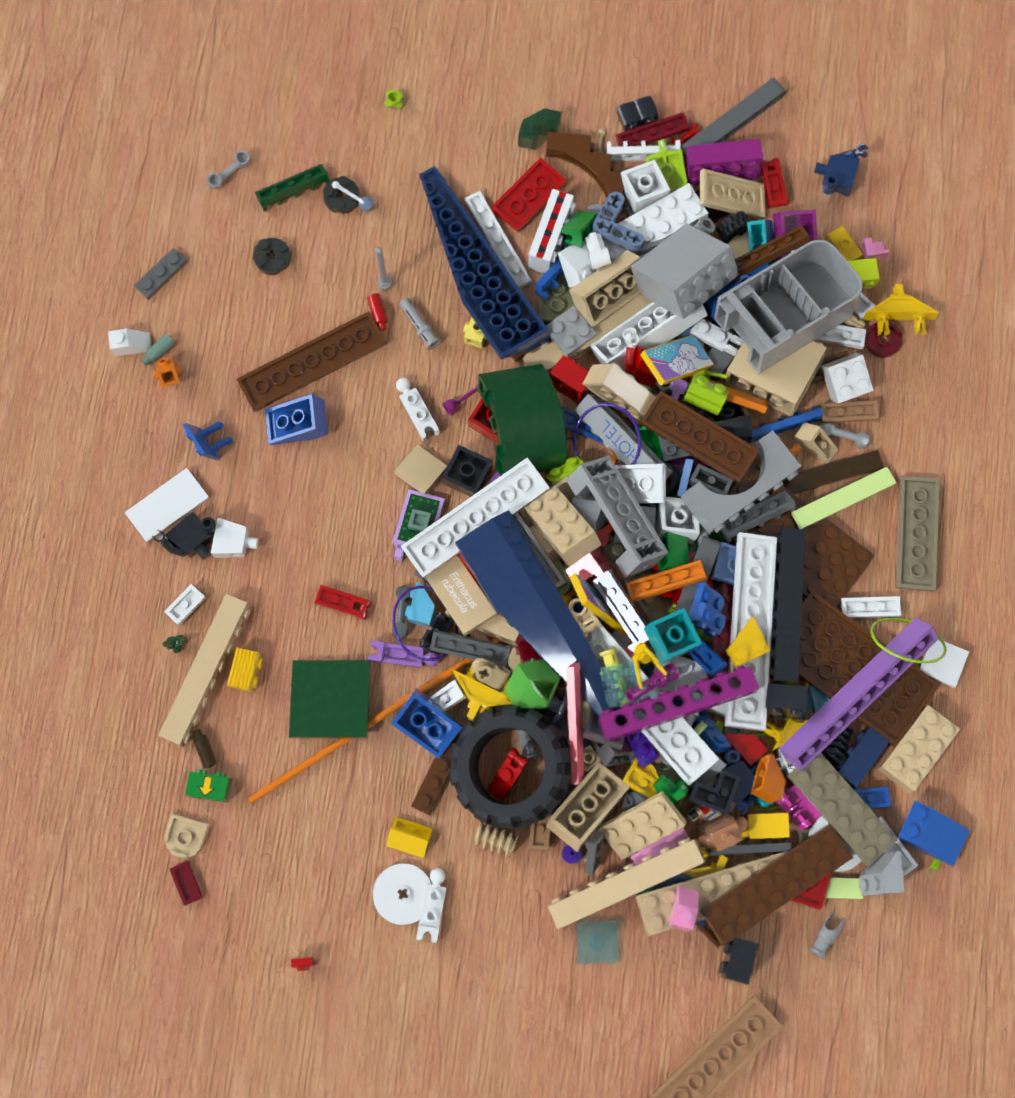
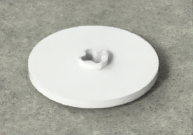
(386, 893)

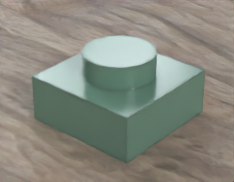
(419, 520)

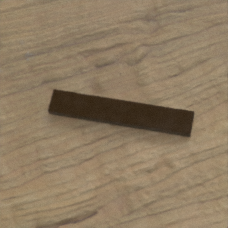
(835, 472)

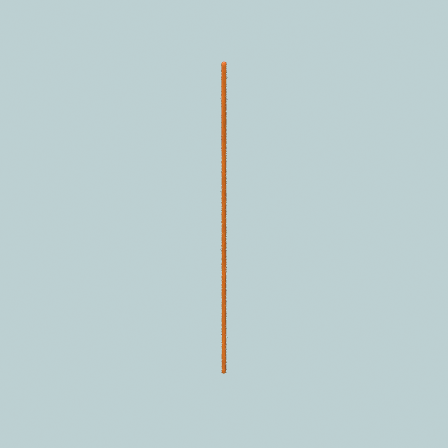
(393, 708)

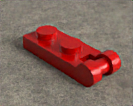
(774, 183)
(342, 602)
(508, 775)

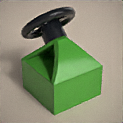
(534, 688)

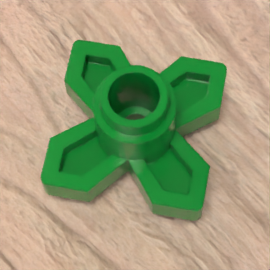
(673, 791)

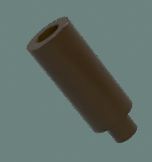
(204, 749)

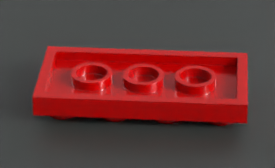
(528, 194)

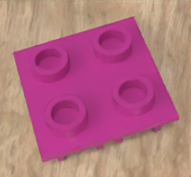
(800, 809)

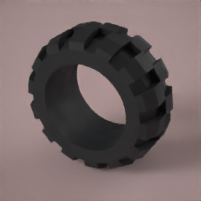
(465, 767)

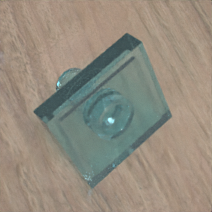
(596, 942)

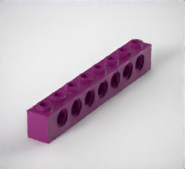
(613, 731)

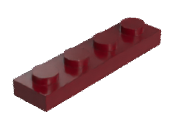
(654, 131)

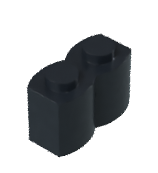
(637, 113)

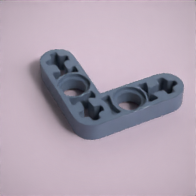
(608, 223)

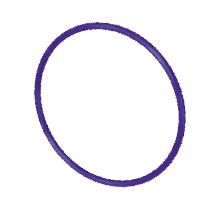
(611, 405)
(395, 630)

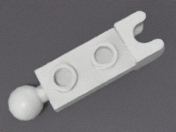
(416, 409)
(432, 906)

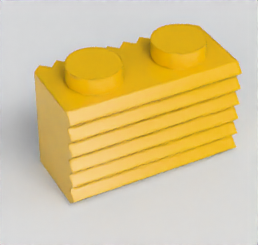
(245, 670)

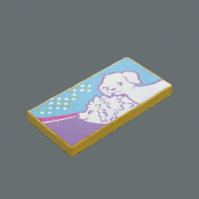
(676, 359)
(593, 601)

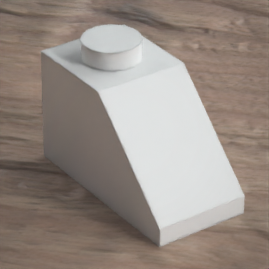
(129, 342)

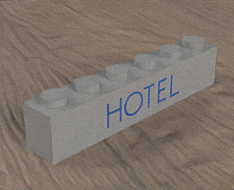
(616, 433)

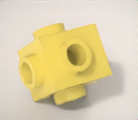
(473, 335)

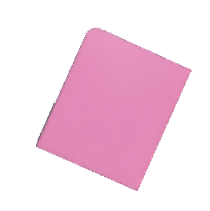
(873, 250)

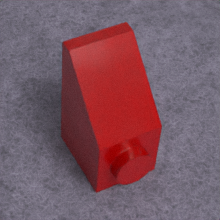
(748, 746)

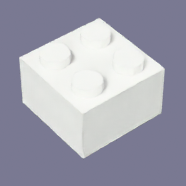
(847, 378)

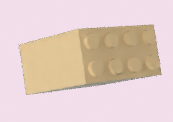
(782, 383)

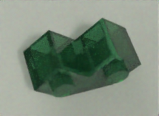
(536, 124)

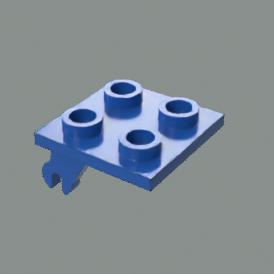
(199, 436)

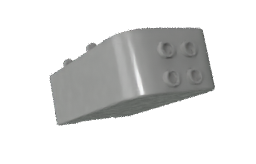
(790, 302)

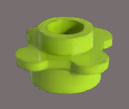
(393, 94)

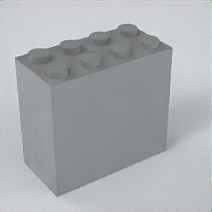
(685, 270)

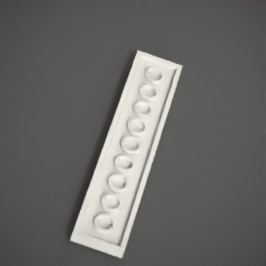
(752, 598)
(673, 739)

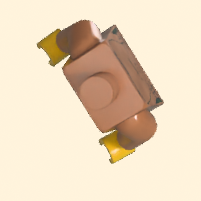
(722, 833)

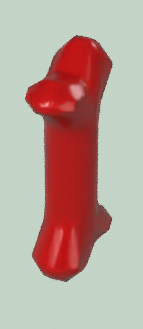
(692, 132)

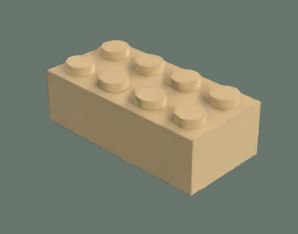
(606, 289)
(619, 389)
(562, 526)
(918, 749)
(587, 806)

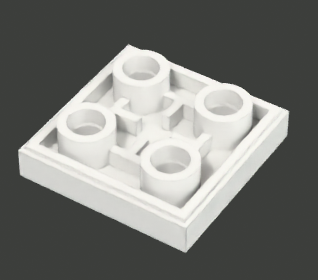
(947, 669)

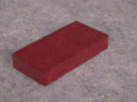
(186, 883)

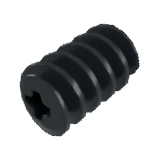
(836, 749)

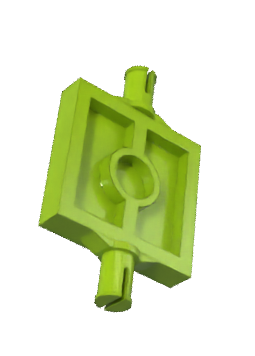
(671, 166)

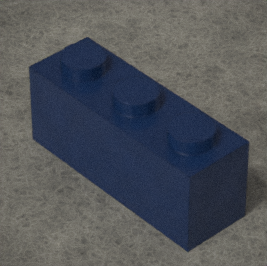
(861, 756)

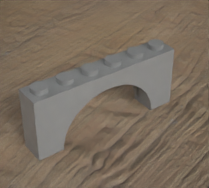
(716, 509)

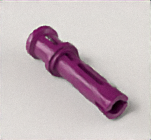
(658, 680)

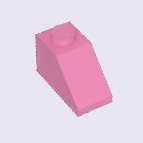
(684, 909)

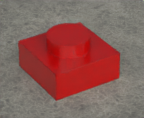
(302, 963)

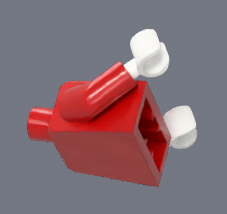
(635, 364)

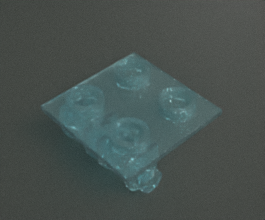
(618, 680)

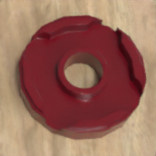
(881, 349)

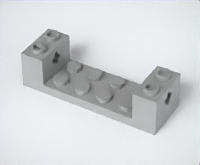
(624, 513)

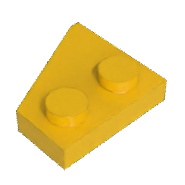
(747, 644)
(641, 779)

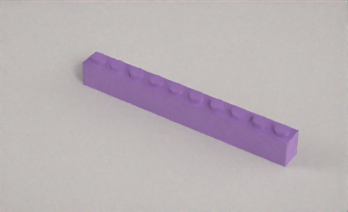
(858, 694)

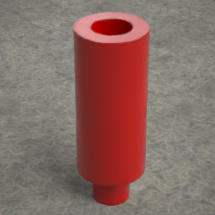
(377, 310)

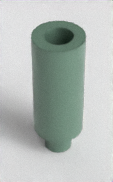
(158, 349)

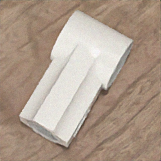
(598, 253)

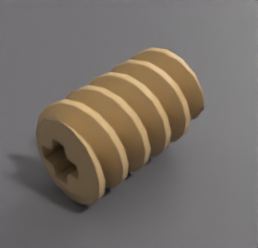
(495, 839)

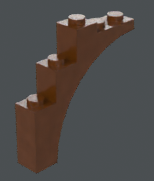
(580, 152)

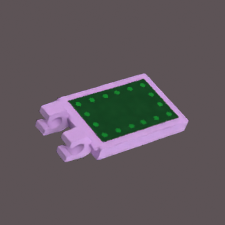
(417, 501)

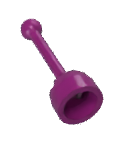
(451, 405)

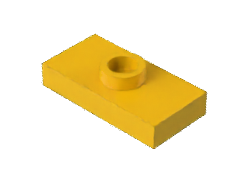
(844, 244)

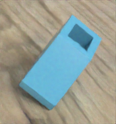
(421, 609)

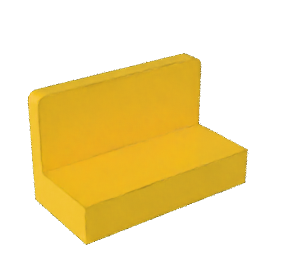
(769, 825)
(409, 837)

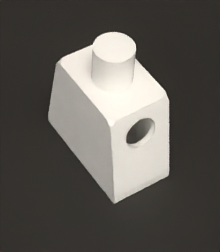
(231, 540)

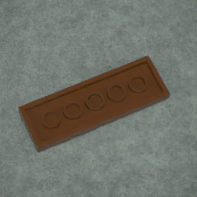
(699, 437)

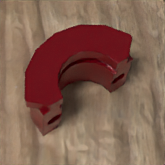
(526, 651)

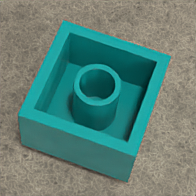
(672, 636)

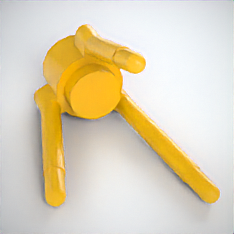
(644, 655)

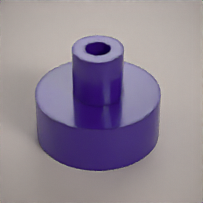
(568, 858)

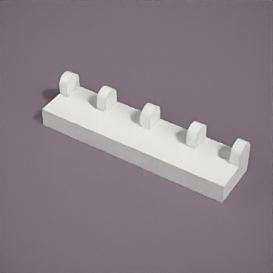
(636, 153)

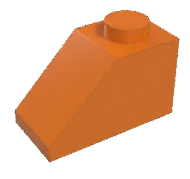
(768, 780)

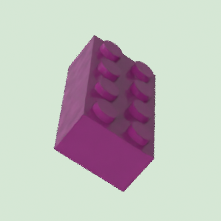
(734, 158)
(787, 221)

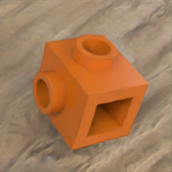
(167, 372)

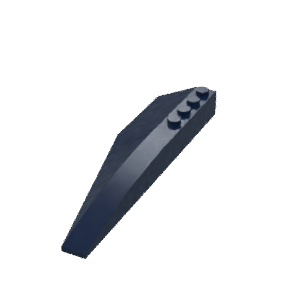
(481, 277)
(530, 602)

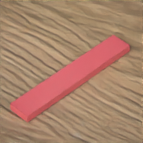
(575, 723)

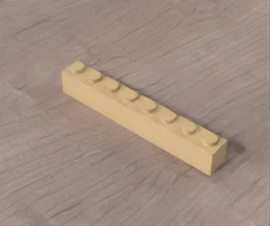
(204, 670)
(627, 883)

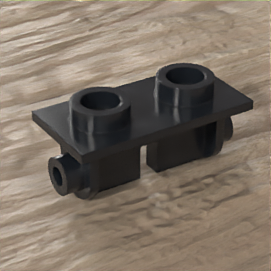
(439, 622)

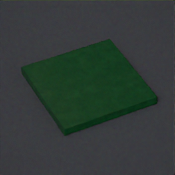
(329, 699)

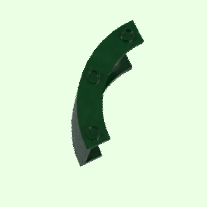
(525, 417)

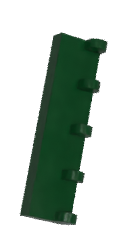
(291, 186)

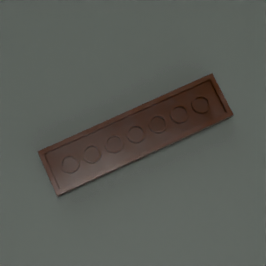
(311, 361)
(776, 884)

